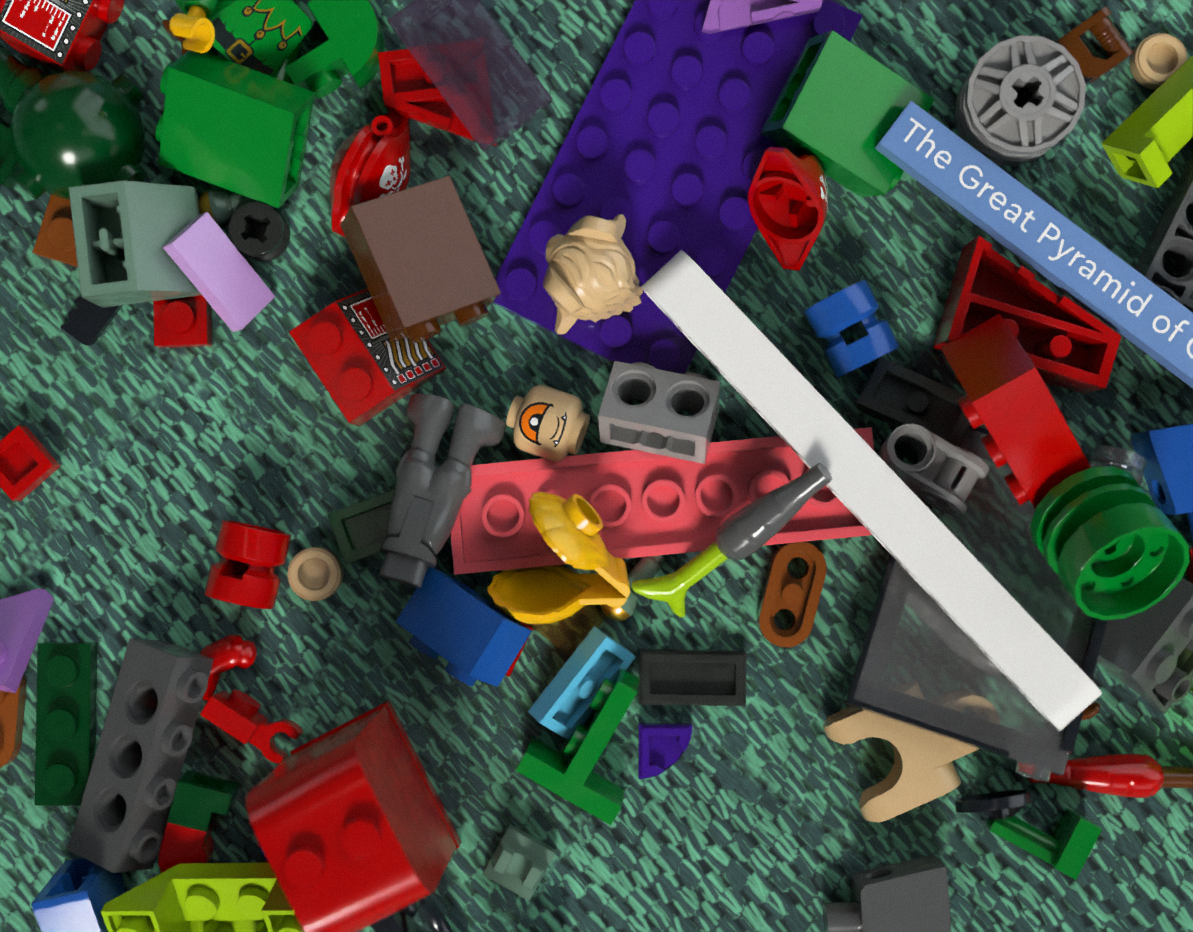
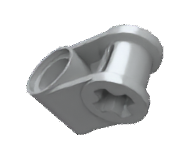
(935, 468)

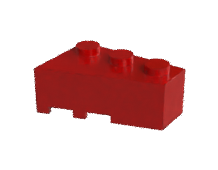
(1056, 333)
(1016, 409)

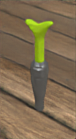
(737, 538)

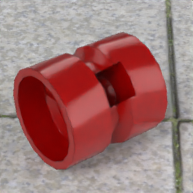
(243, 545)

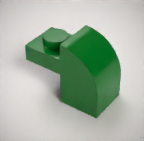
(351, 47)

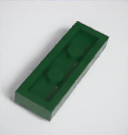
(65, 721)

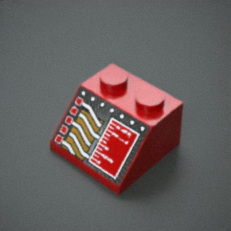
(58, 32)
(357, 359)

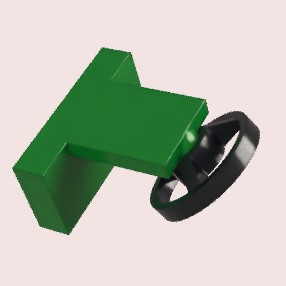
(1064, 850)

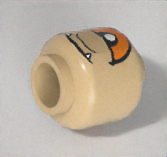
(548, 423)

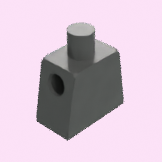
(894, 899)

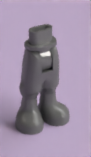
(429, 495)

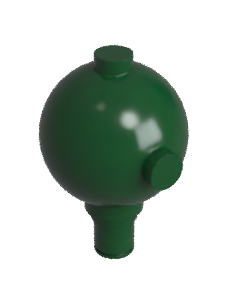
(71, 128)

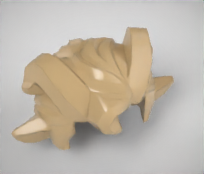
(591, 272)

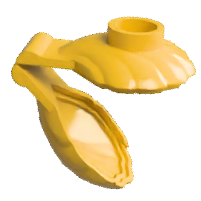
(554, 591)

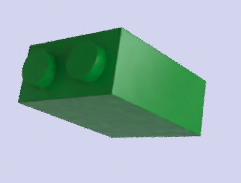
(839, 110)
(233, 127)

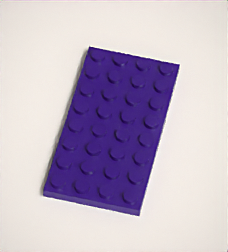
(674, 150)

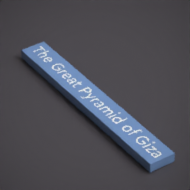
(1042, 238)

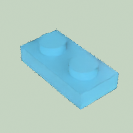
(569, 694)

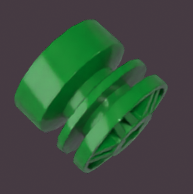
(1109, 543)

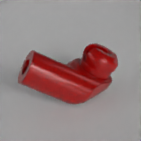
(227, 654)

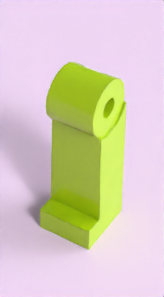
(1155, 131)

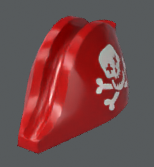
(370, 165)
(789, 203)

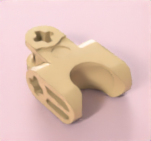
(920, 766)

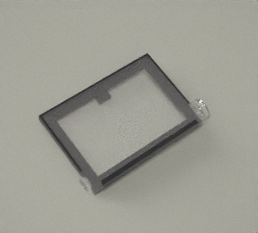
(933, 675)

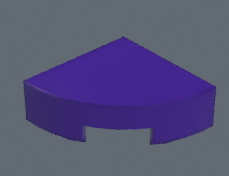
(660, 746)

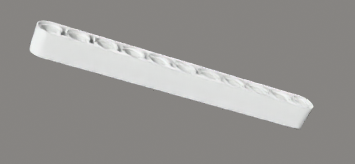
(872, 492)

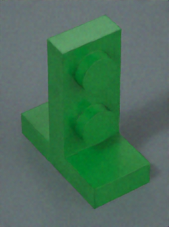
(573, 776)

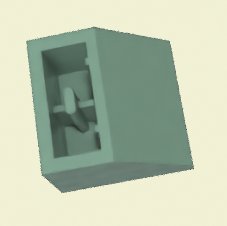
(122, 240)

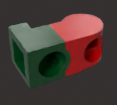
(192, 818)

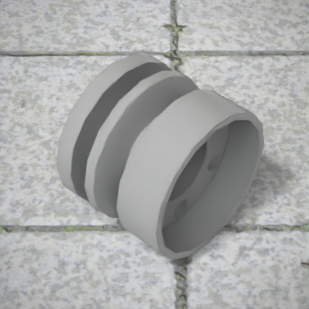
(999, 127)

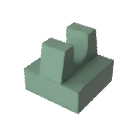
(519, 862)

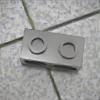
(656, 422)

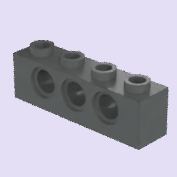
(140, 755)

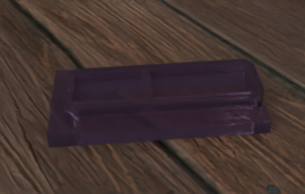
(472, 66)

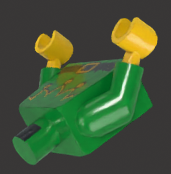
(247, 32)

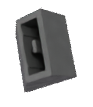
(1154, 649)

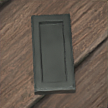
(692, 677)

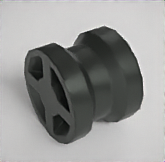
(268, 240)

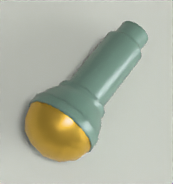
(221, 204)
(645, 569)

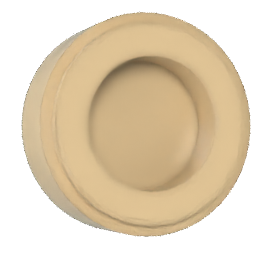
(1157, 59)
(315, 573)

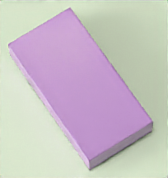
(219, 271)

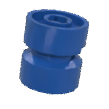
(841, 312)

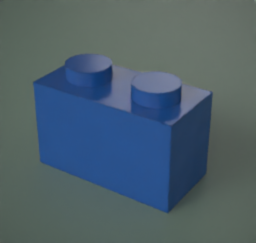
(463, 629)

